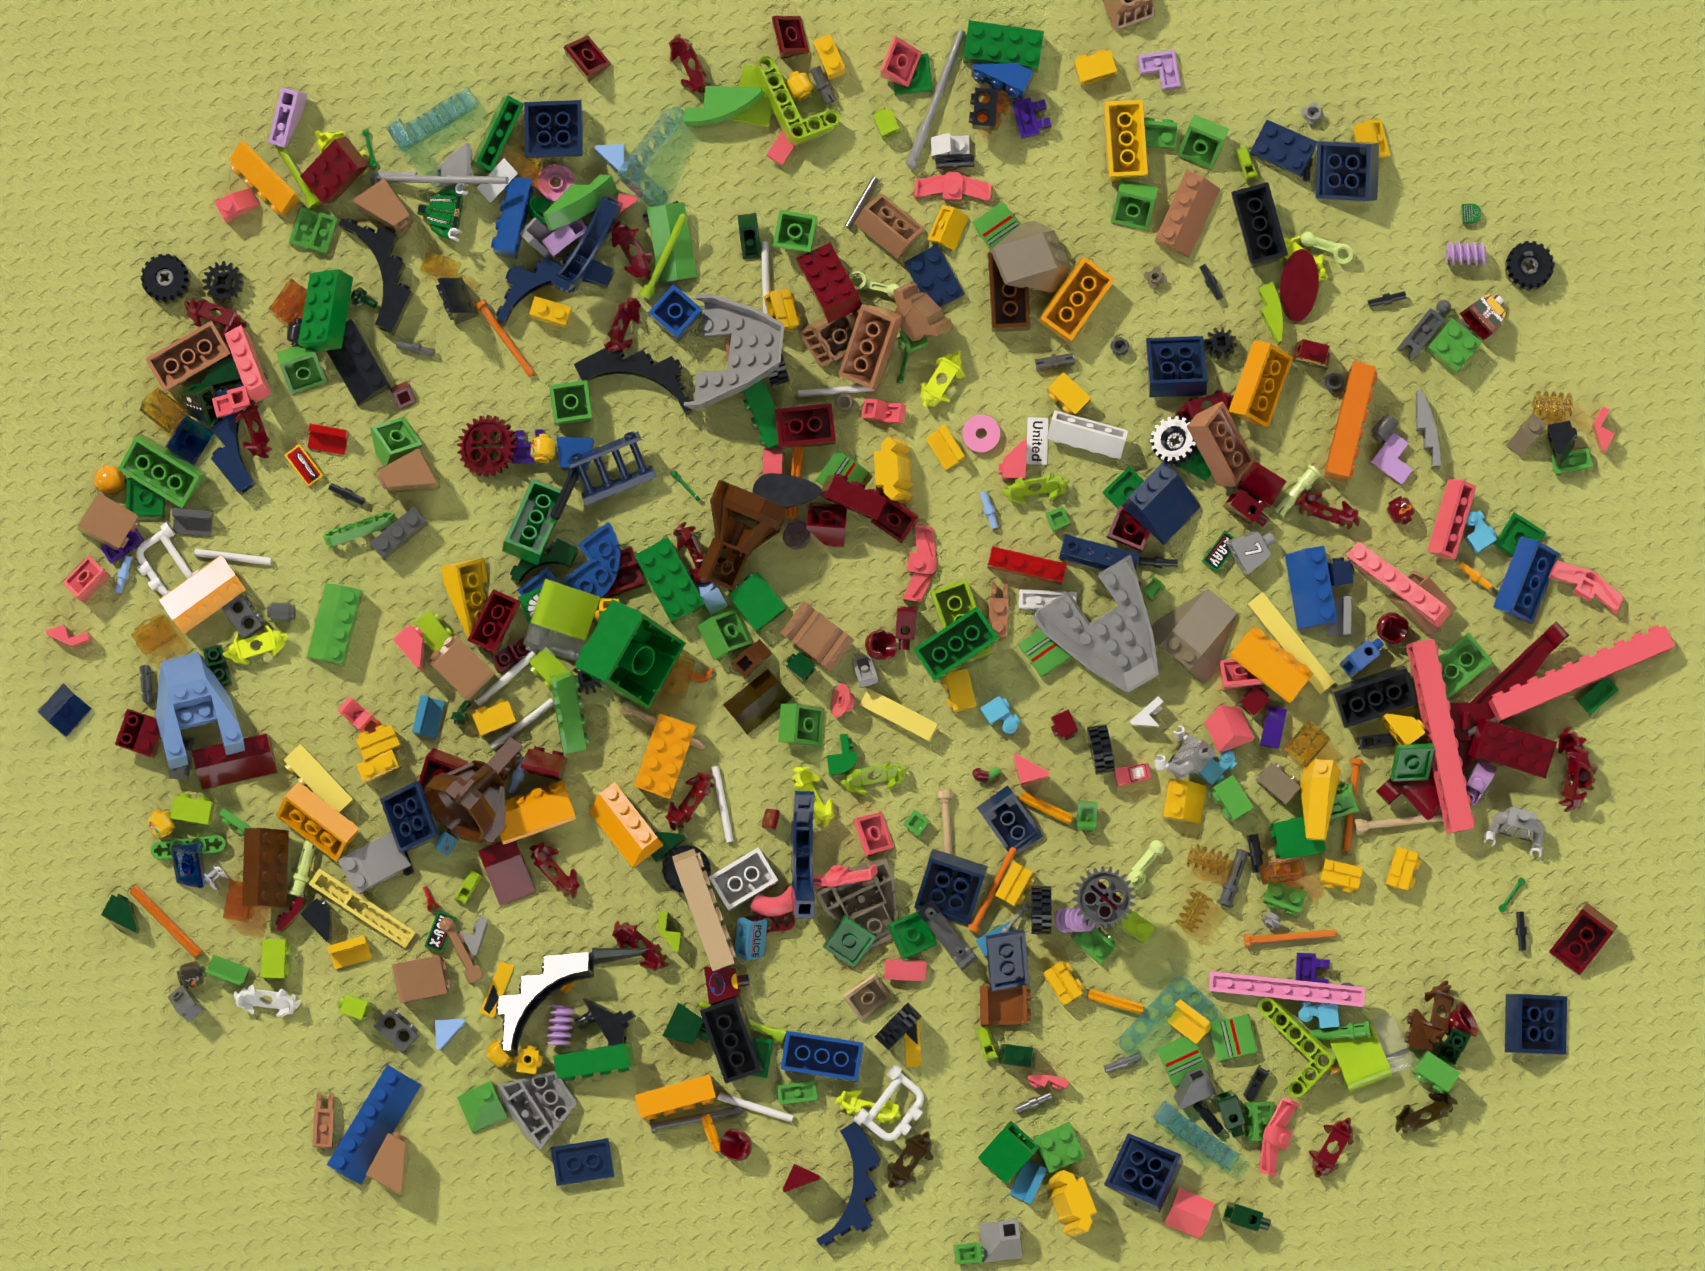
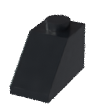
(1561, 440)
(320, 918)

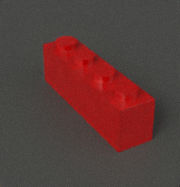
(1027, 565)

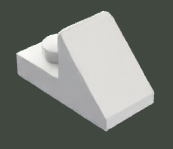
(949, 145)
(1144, 719)

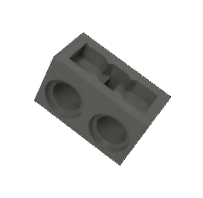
(240, 619)
(393, 1034)

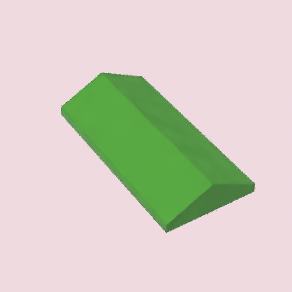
(681, 260)
(1462, 663)

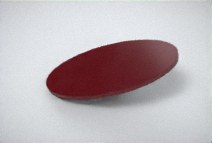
(1299, 285)
(1467, 716)

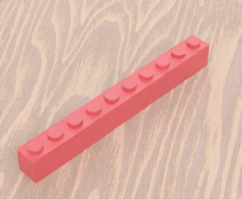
(1581, 674)
(1439, 731)

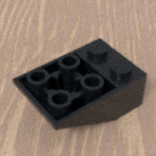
(456, 299)

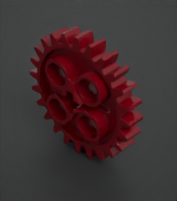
(486, 463)

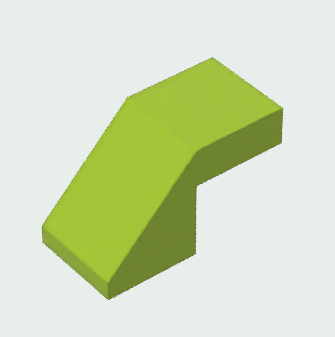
(672, 938)

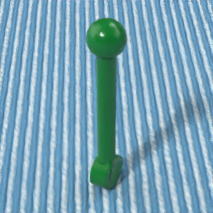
(372, 163)
(900, 378)
(674, 474)
(1521, 881)

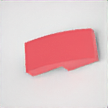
(781, 148)
(905, 969)
(1039, 1080)

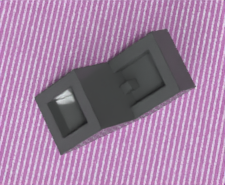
(183, 772)

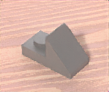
(865, 671)
(475, 941)

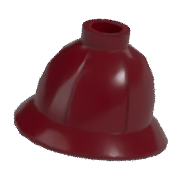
(1463, 1020)

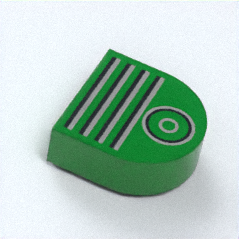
(1470, 213)

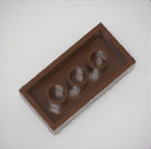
(1008, 303)
(265, 867)

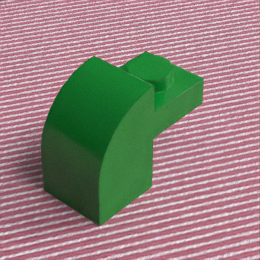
(845, 762)

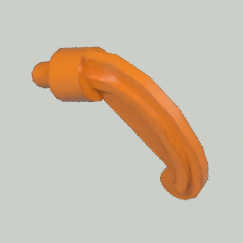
(702, 678)

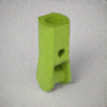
(1245, 162)
(470, 884)
(986, 1040)

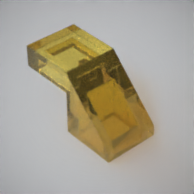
(440, 265)

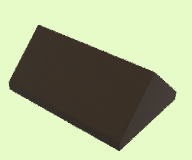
(757, 701)

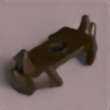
(1439, 1108)
(918, 1147)

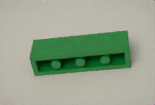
(497, 134)
(762, 408)
(594, 1060)

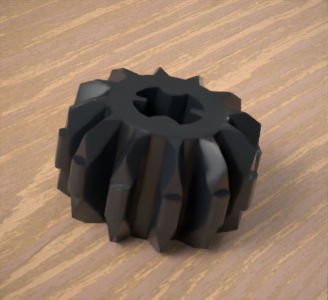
(1227, 342)
(587, 686)

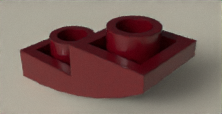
(509, 656)
(285, 920)

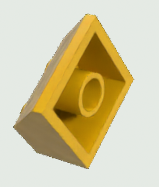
(1403, 728)
(1184, 801)

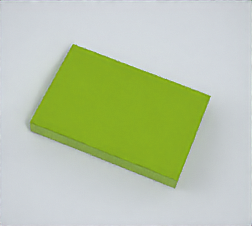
(761, 112)

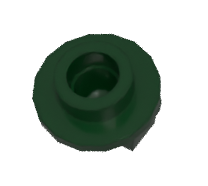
(359, 296)
(460, 716)

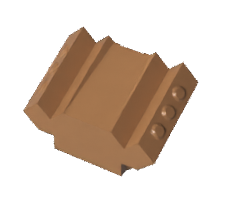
(1128, 11)
(919, 313)
(828, 340)
(817, 636)

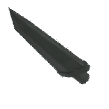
(604, 955)

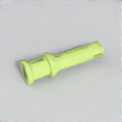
(1303, 483)
(300, 877)

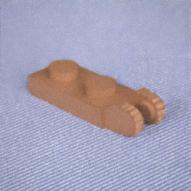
(998, 611)
(323, 1123)

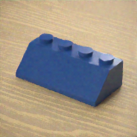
(513, 217)
(1526, 580)
(1311, 588)

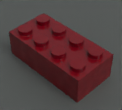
(829, 282)
(1512, 748)

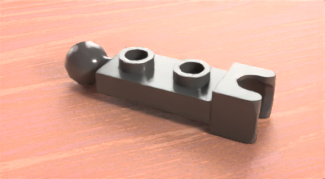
(1425, 329)

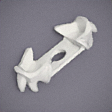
(281, 1000)

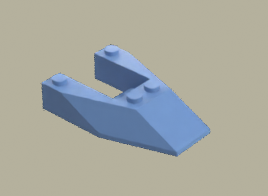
(190, 698)

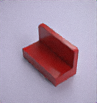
(327, 439)

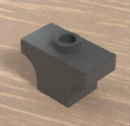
(185, 1003)

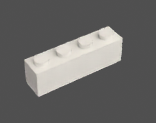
(1087, 434)

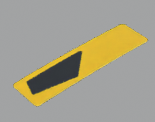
(496, 989)
(913, 1047)

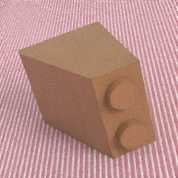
(384, 206)
(408, 474)
(108, 522)
(1428, 585)
(461, 667)
(421, 979)
(391, 1162)

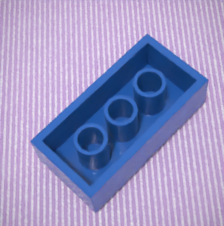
(822, 1056)

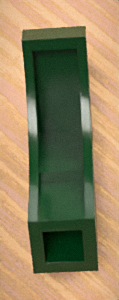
(560, 553)

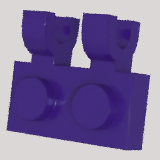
(1026, 119)
(523, 449)
(1306, 965)

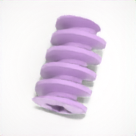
(1467, 253)
(1068, 921)
(560, 1025)

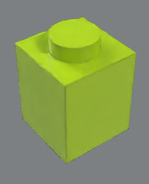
(885, 122)

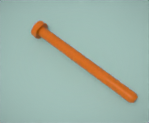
(504, 337)
(1350, 817)
(992, 891)
(1248, 940)

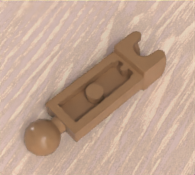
(472, 971)

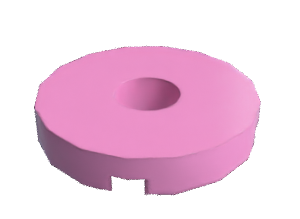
(550, 172)
(981, 422)

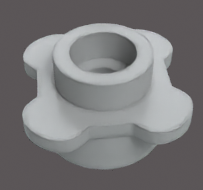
(1317, 113)
(1271, 921)

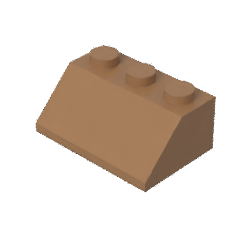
(889, 225)

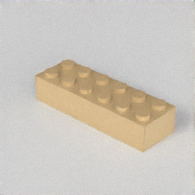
(705, 914)

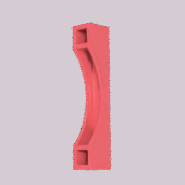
(1401, 585)

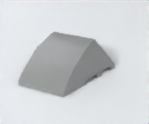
(537, 1105)

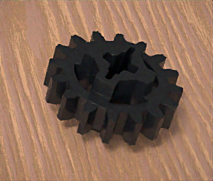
(228, 276)

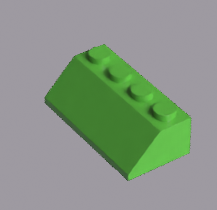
(161, 470)
(335, 624)

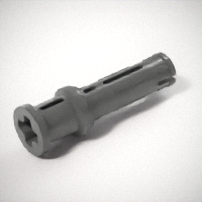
(1230, 887)

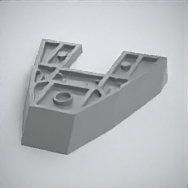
(752, 353)
(1115, 644)

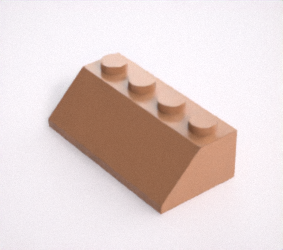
(1187, 213)
(870, 345)
(188, 356)
(1221, 445)

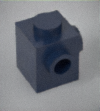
(1340, 571)

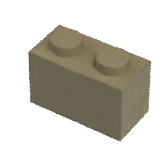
(1278, 783)

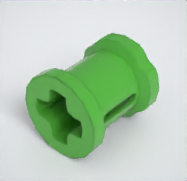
(1153, 588)

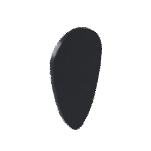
(786, 489)

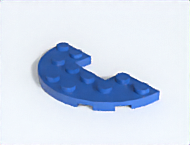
(597, 573)

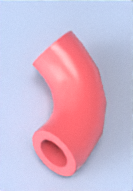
(772, 905)

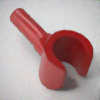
(429, 899)

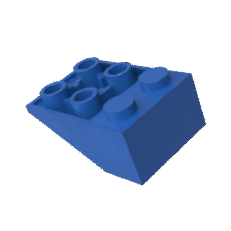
(1005, 77)

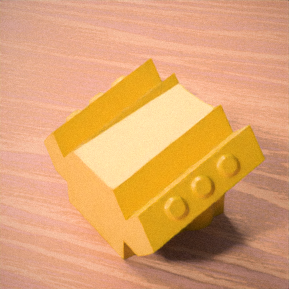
(894, 470)
(1071, 1202)

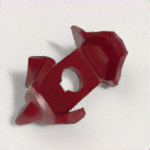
(685, 51)
(640, 263)
(201, 309)
(627, 311)
(1193, 407)
(259, 439)
(1313, 508)
(686, 537)
(1567, 741)
(1577, 761)
(683, 813)
(562, 882)
(628, 935)
(1325, 1162)

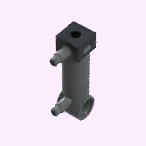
(946, 934)

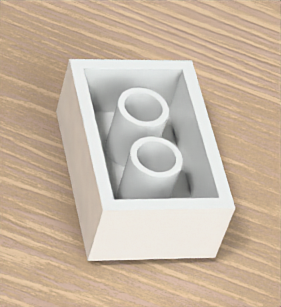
(743, 879)

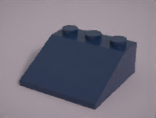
(553, 128)
(1347, 170)
(1176, 366)
(1162, 503)
(409, 817)
(953, 897)
(1535, 1024)
(1144, 1172)

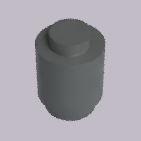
(1384, 428)
(281, 612)

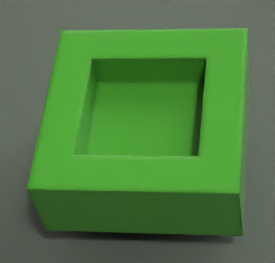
(1057, 519)
(916, 823)

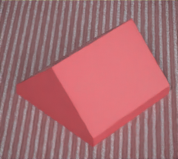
(900, 62)
(86, 579)
(1236, 676)
(1228, 728)
(1028, 771)
(873, 834)
(1189, 1213)

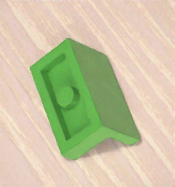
(228, 970)

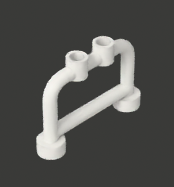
(145, 567)
(913, 1113)

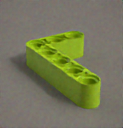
(789, 107)
(1306, 1036)

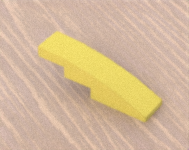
(899, 715)

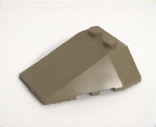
(1031, 258)
(1196, 633)
(865, 902)

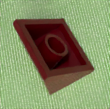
(790, 36)
(587, 57)
(896, 520)
(1128, 530)
(799, 1177)

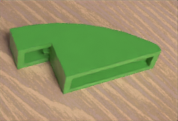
(722, 104)
(578, 201)

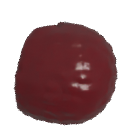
(1392, 628)
(881, 645)
(736, 1145)

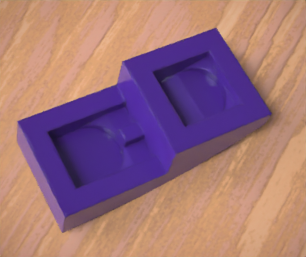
(134, 541)
(1273, 727)

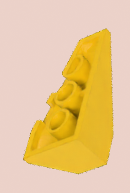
(466, 590)
(1318, 794)

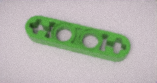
(359, 528)
(212, 839)

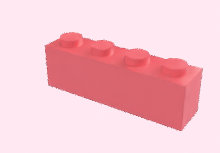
(248, 363)
(1451, 519)

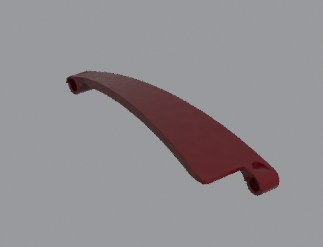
(1423, 793)

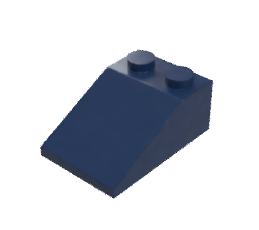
(1009, 820)

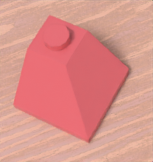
(412, 645)

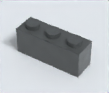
(398, 533)

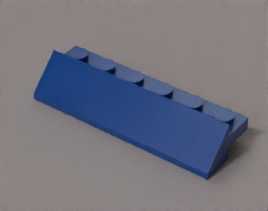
(373, 1122)

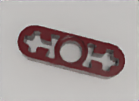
(781, 918)

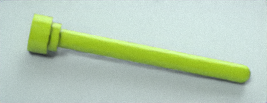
(311, 199)
(649, 290)
(778, 1034)

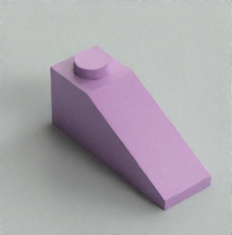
(287, 115)

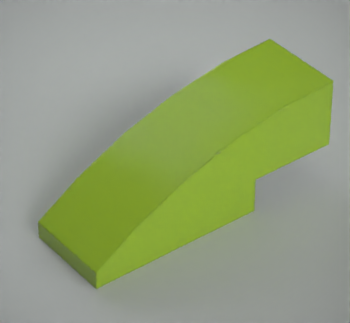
(1272, 311)

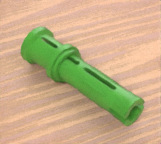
(1349, 1031)

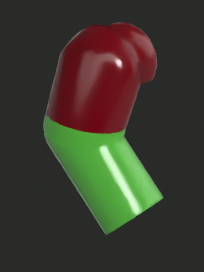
(985, 776)

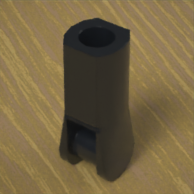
(1378, 741)
(1255, 1086)

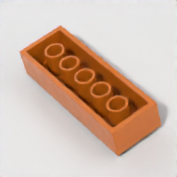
(1349, 421)

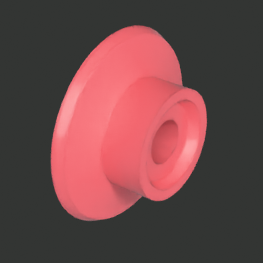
(842, 700)

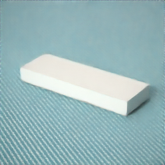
(1038, 598)

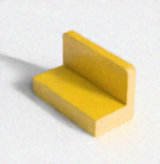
(1372, 132)
(948, 227)
(945, 447)
(350, 952)
(1189, 1022)

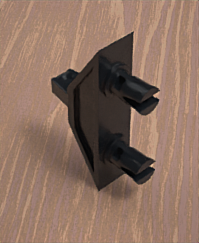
(610, 1022)

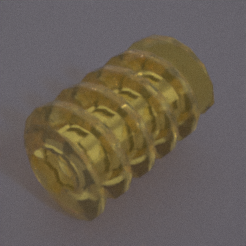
(1554, 403)
(1207, 859)
(1194, 910)

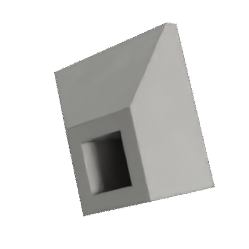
(456, 165)
(1000, 1240)

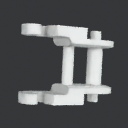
(220, 872)

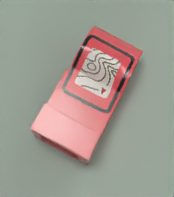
(1132, 774)

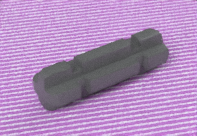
(146, 683)

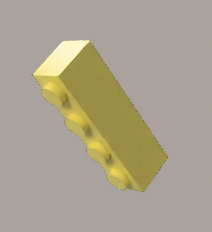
(317, 778)

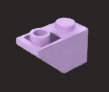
(564, 236)
(1479, 780)

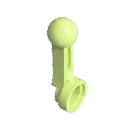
(1308, 239)
(874, 286)
(1136, 876)

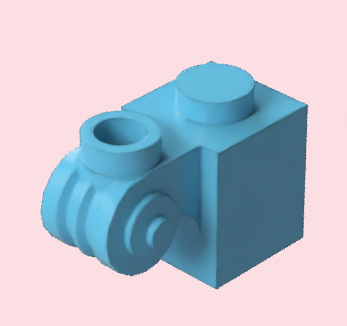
(1482, 536)
(998, 711)
(1214, 770)
(1325, 1013)

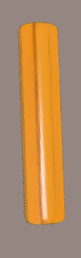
(1046, 808)
(1115, 1001)

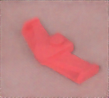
(952, 186)
(921, 564)
(1587, 584)
(842, 875)
(1276, 1136)

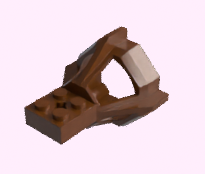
(734, 538)
(479, 791)

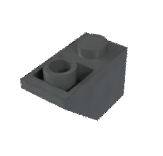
(1194, 1088)

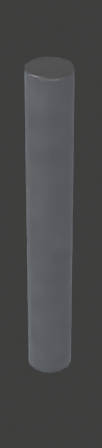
(862, 201)

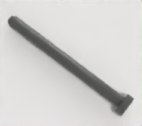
(693, 1118)

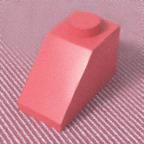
(236, 204)
(1014, 463)

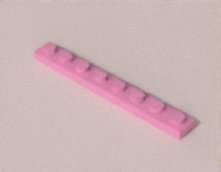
(1287, 989)

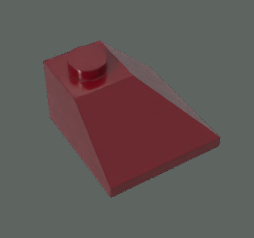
(827, 523)

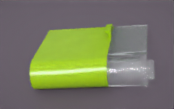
(561, 620)
(1373, 1058)

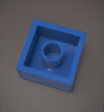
(675, 312)

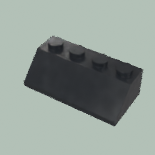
(1259, 224)
(358, 366)
(1374, 696)

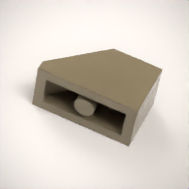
(1526, 435)

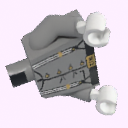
(1188, 758)
(1517, 824)

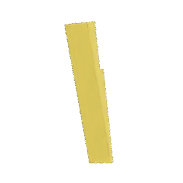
(1289, 640)
(362, 908)

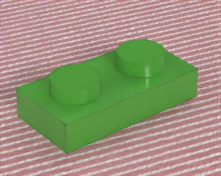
(1574, 461)
(230, 819)
(797, 1092)

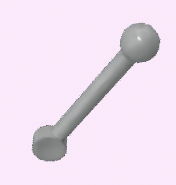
(1025, 907)

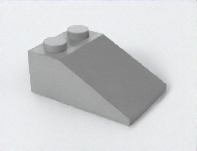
(373, 863)

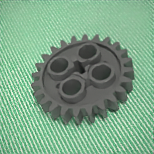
(1091, 911)

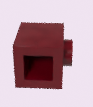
(1254, 700)
(1064, 725)

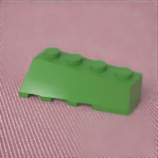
(568, 712)

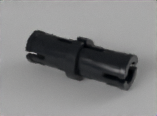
(955, 161)
(1255, 851)

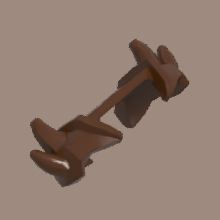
(1438, 1026)

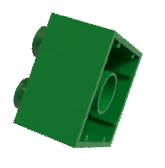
(629, 654)

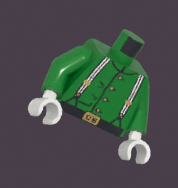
(445, 211)

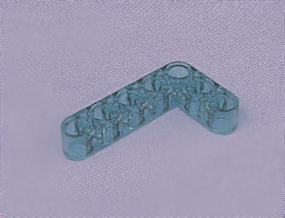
(432, 120)
(648, 154)
(1163, 1009)
(1195, 1135)

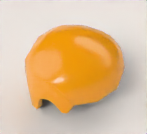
(109, 480)

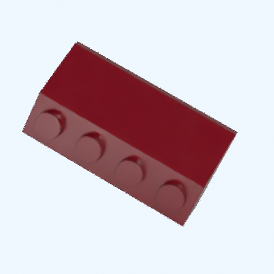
(218, 769)

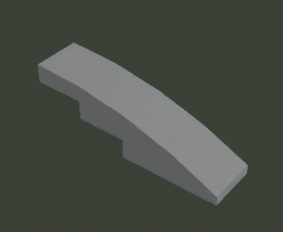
(1426, 423)

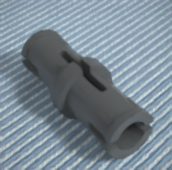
(823, 85)
(1054, 361)

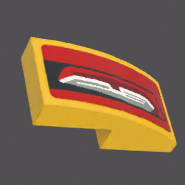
(303, 465)

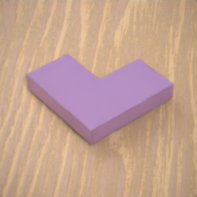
(1165, 64)
(1388, 461)

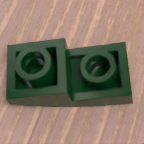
(218, 664)
(1454, 1045)

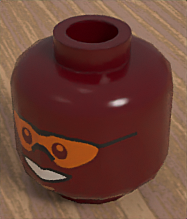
(1400, 510)

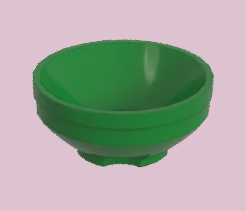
(537, 207)

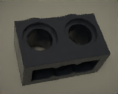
(988, 109)

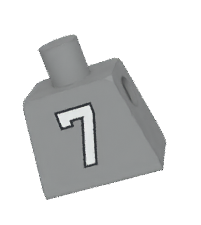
(1250, 550)

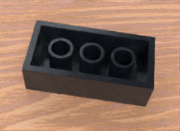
(732, 1039)

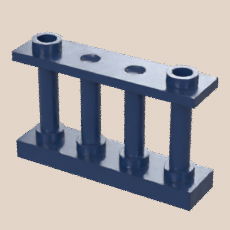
(609, 486)
(1093, 553)

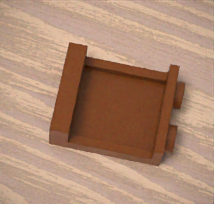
(1004, 1006)

